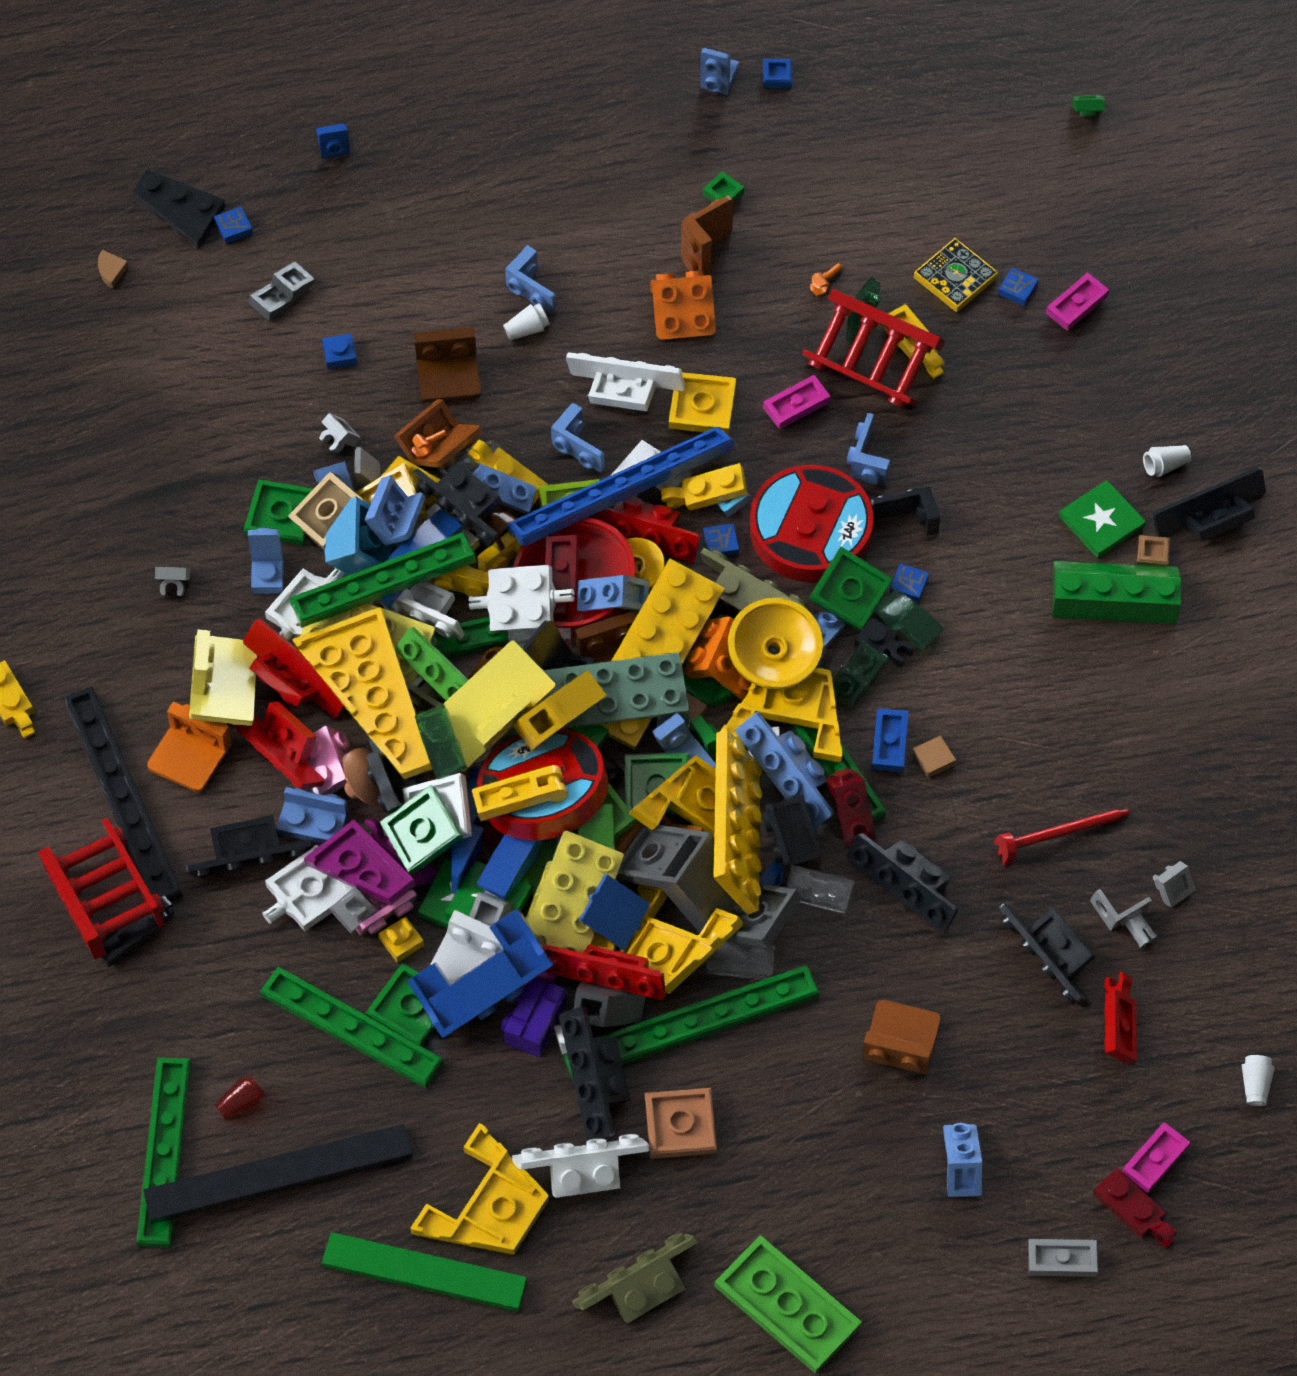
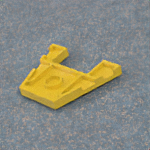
(804, 704)
(687, 793)
(673, 949)
(498, 1211)

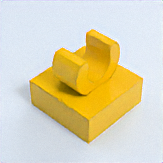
(401, 939)

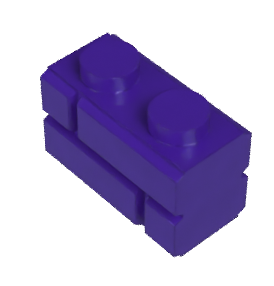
(534, 1016)

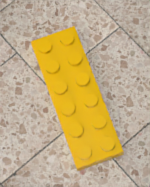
(666, 625)
(737, 821)

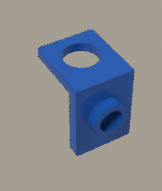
(333, 140)

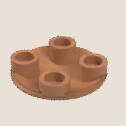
(357, 778)

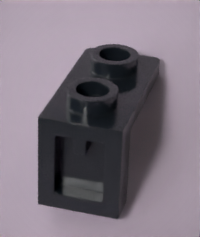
(915, 499)

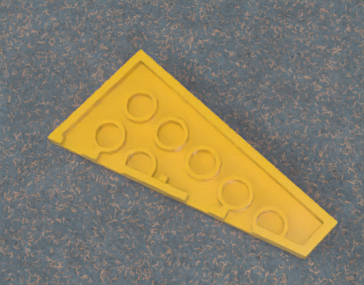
(366, 676)

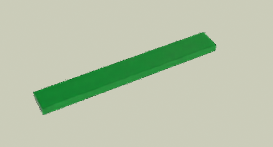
(713, 1015)

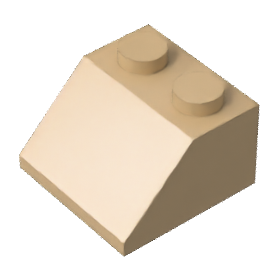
(322, 508)

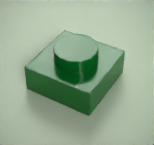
(1088, 104)
(723, 186)
(704, 734)

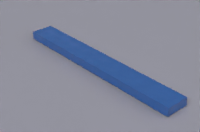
(620, 486)

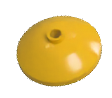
(778, 625)

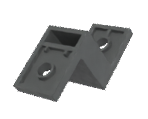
(684, 868)

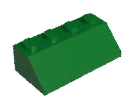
(1116, 592)

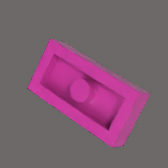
(1077, 301)
(796, 402)
(1156, 1157)

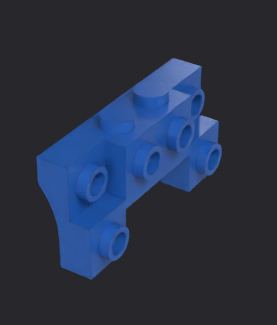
(479, 989)

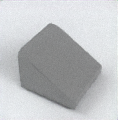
(366, 468)
(489, 908)

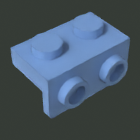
(393, 512)

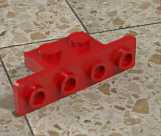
(652, 523)
(288, 670)
(285, 744)
(608, 969)

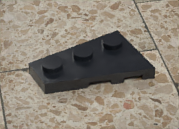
(182, 206)

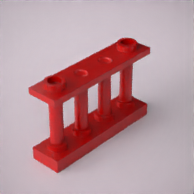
(870, 319)
(83, 911)

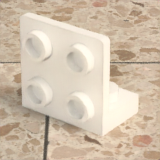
(465, 946)

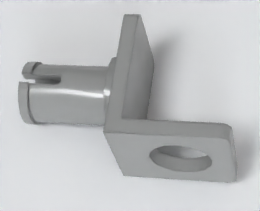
(1131, 918)

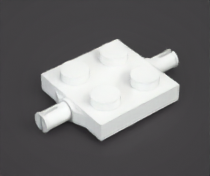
(520, 598)
(281, 611)
(303, 893)

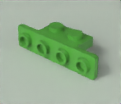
(430, 663)

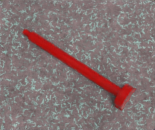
(1009, 845)

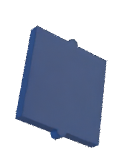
(614, 912)

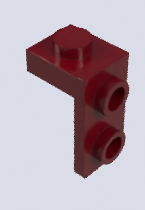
(852, 804)

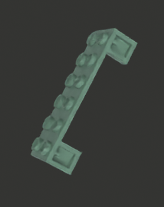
(633, 690)

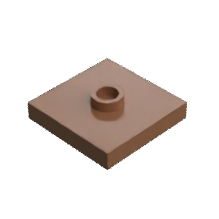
(680, 1123)

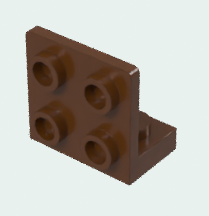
(447, 364)
(603, 637)

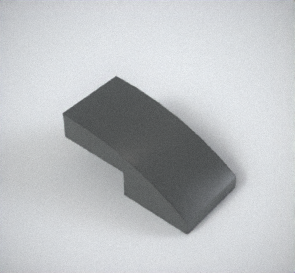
(284, 290)

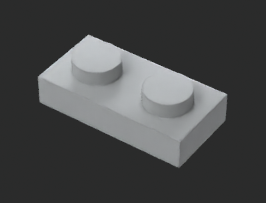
(1062, 1257)

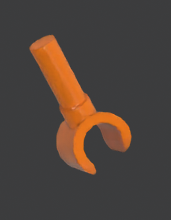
(819, 281)
(423, 445)

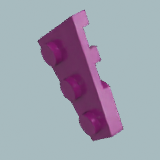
(361, 863)

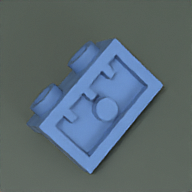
(311, 815)

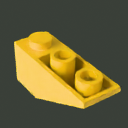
(559, 710)

